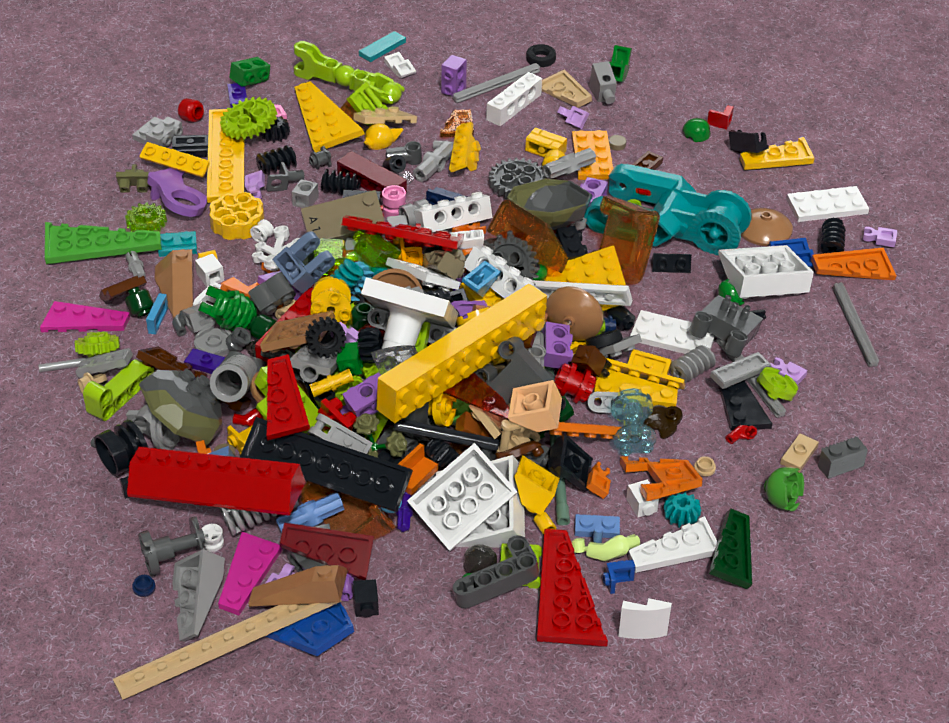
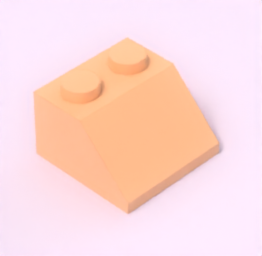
(536, 406)

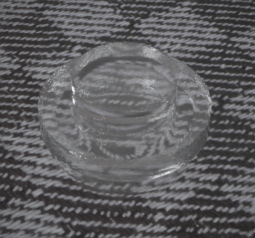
(407, 175)

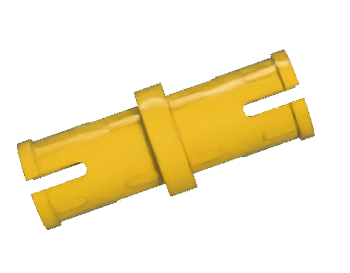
(331, 382)

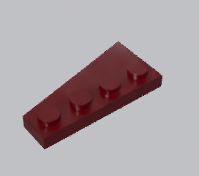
(330, 547)

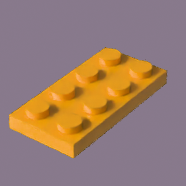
(599, 143)

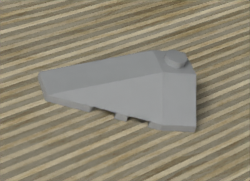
(197, 583)

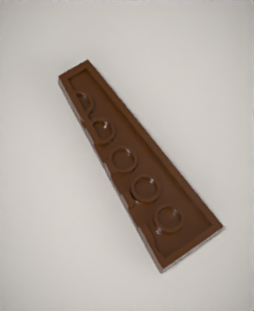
(164, 360)

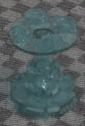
(632, 409)

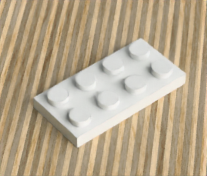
(827, 203)
(424, 275)
(668, 333)

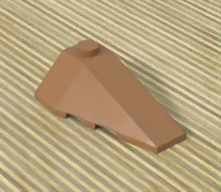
(176, 279)
(309, 586)

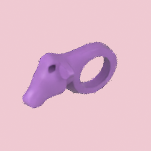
(170, 185)

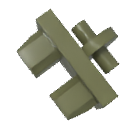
(133, 177)

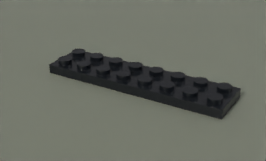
(332, 465)

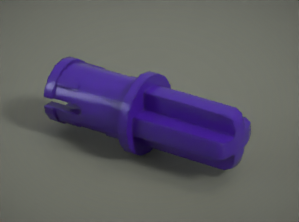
(404, 514)

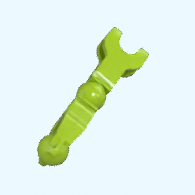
(329, 69)

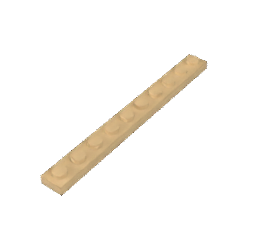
(213, 647)

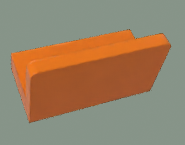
(422, 468)

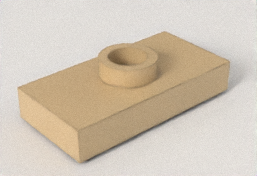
(799, 452)

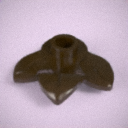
(661, 420)

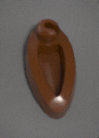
(523, 449)

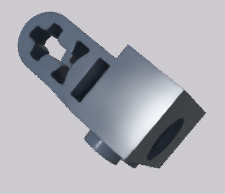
(292, 266)

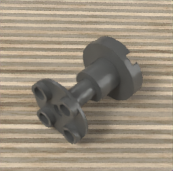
(164, 548)

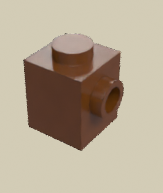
(589, 358)

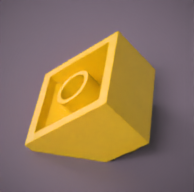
(535, 485)

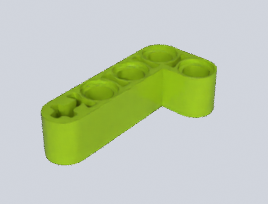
(108, 399)

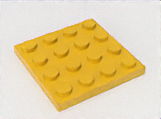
(592, 268)

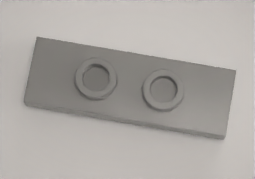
(739, 370)

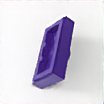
(236, 93)
(203, 360)

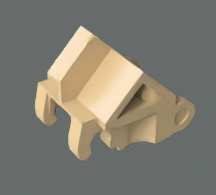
(514, 435)

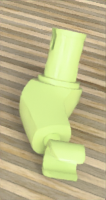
(610, 550)

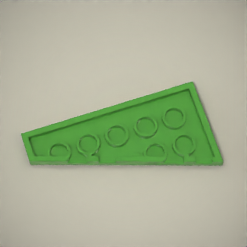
(89, 242)

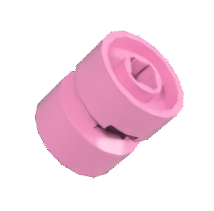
(393, 198)

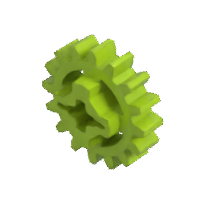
(96, 344)

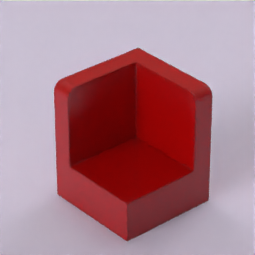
(720, 119)

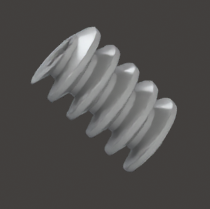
(693, 363)

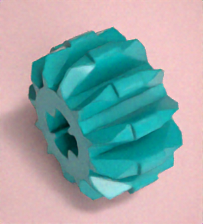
(682, 509)

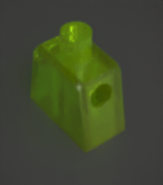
(374, 249)
(338, 250)

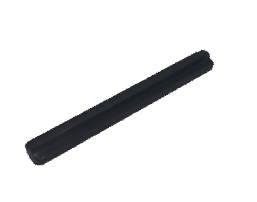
(446, 434)

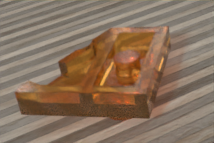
(456, 118)

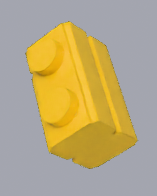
(541, 142)

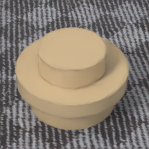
(705, 466)

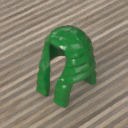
(230, 308)

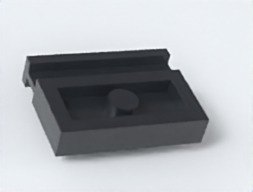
(191, 144)

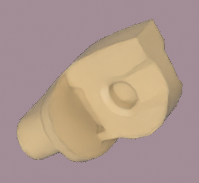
(87, 377)

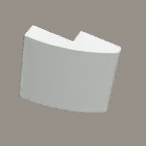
(644, 621)

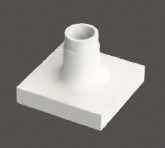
(407, 311)

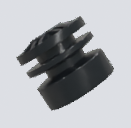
(119, 447)

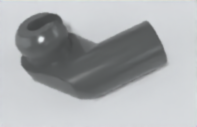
(179, 324)

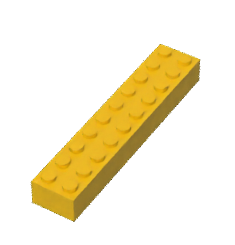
(459, 353)

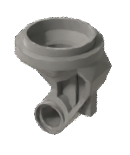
(147, 423)

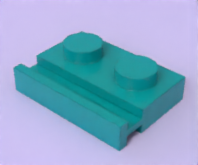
(178, 241)

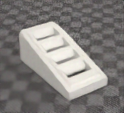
(471, 238)

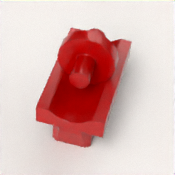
(331, 409)

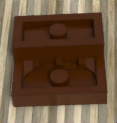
(122, 288)

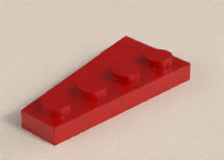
(284, 402)

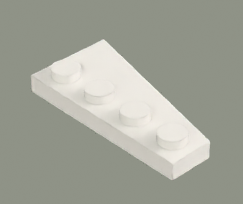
(682, 546)

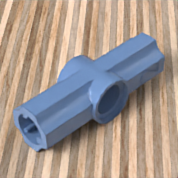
(313, 512)

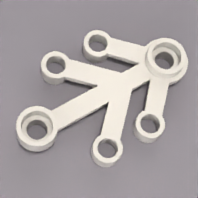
(281, 234)

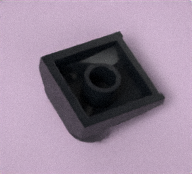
(570, 462)

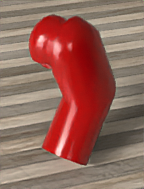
(248, 419)
(741, 432)

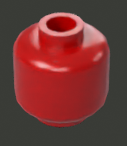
(190, 110)

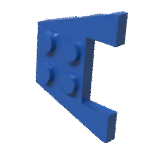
(316, 632)

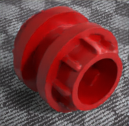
(574, 382)

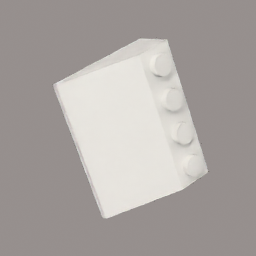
(766, 271)
(462, 496)
(507, 520)

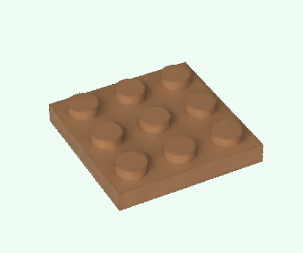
(291, 332)

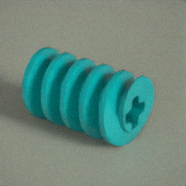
(349, 272)

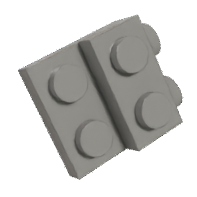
(159, 131)

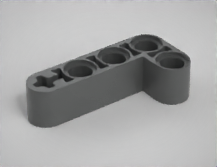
(519, 567)

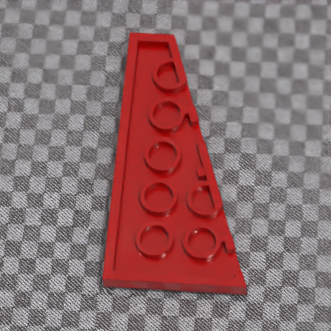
(408, 232)
(565, 600)

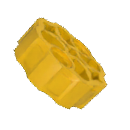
(235, 215)

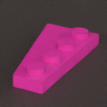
(72, 316)
(248, 568)

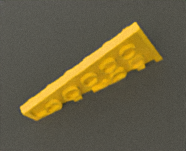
(324, 119)

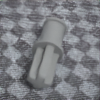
(135, 265)

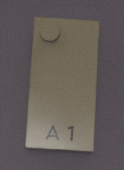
(327, 217)

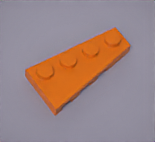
(857, 263)
(589, 430)

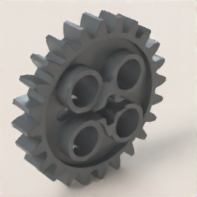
(513, 173)
(513, 248)

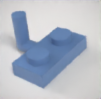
(597, 526)

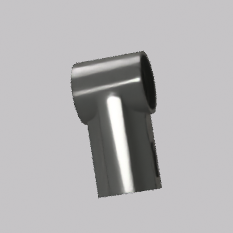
(410, 152)

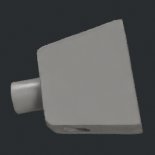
(603, 82)

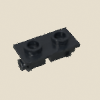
(671, 263)

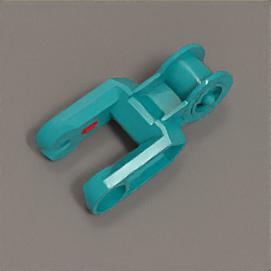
(708, 220)

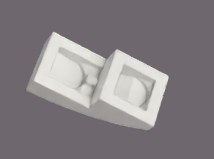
(398, 65)

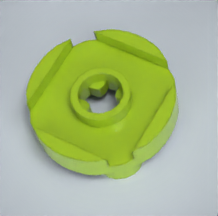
(777, 385)

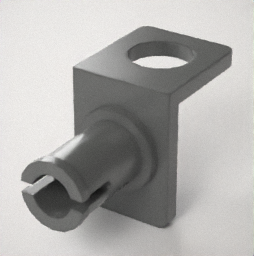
(285, 177)

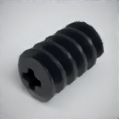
(275, 157)
(339, 183)
(832, 236)

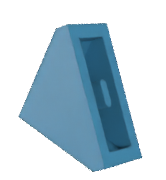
(481, 278)

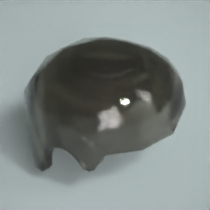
(478, 557)

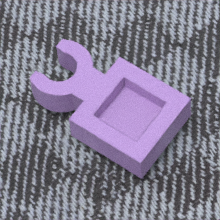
(882, 236)
(794, 371)

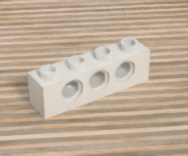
(514, 99)
(480, 211)
(511, 275)

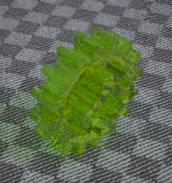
(146, 217)

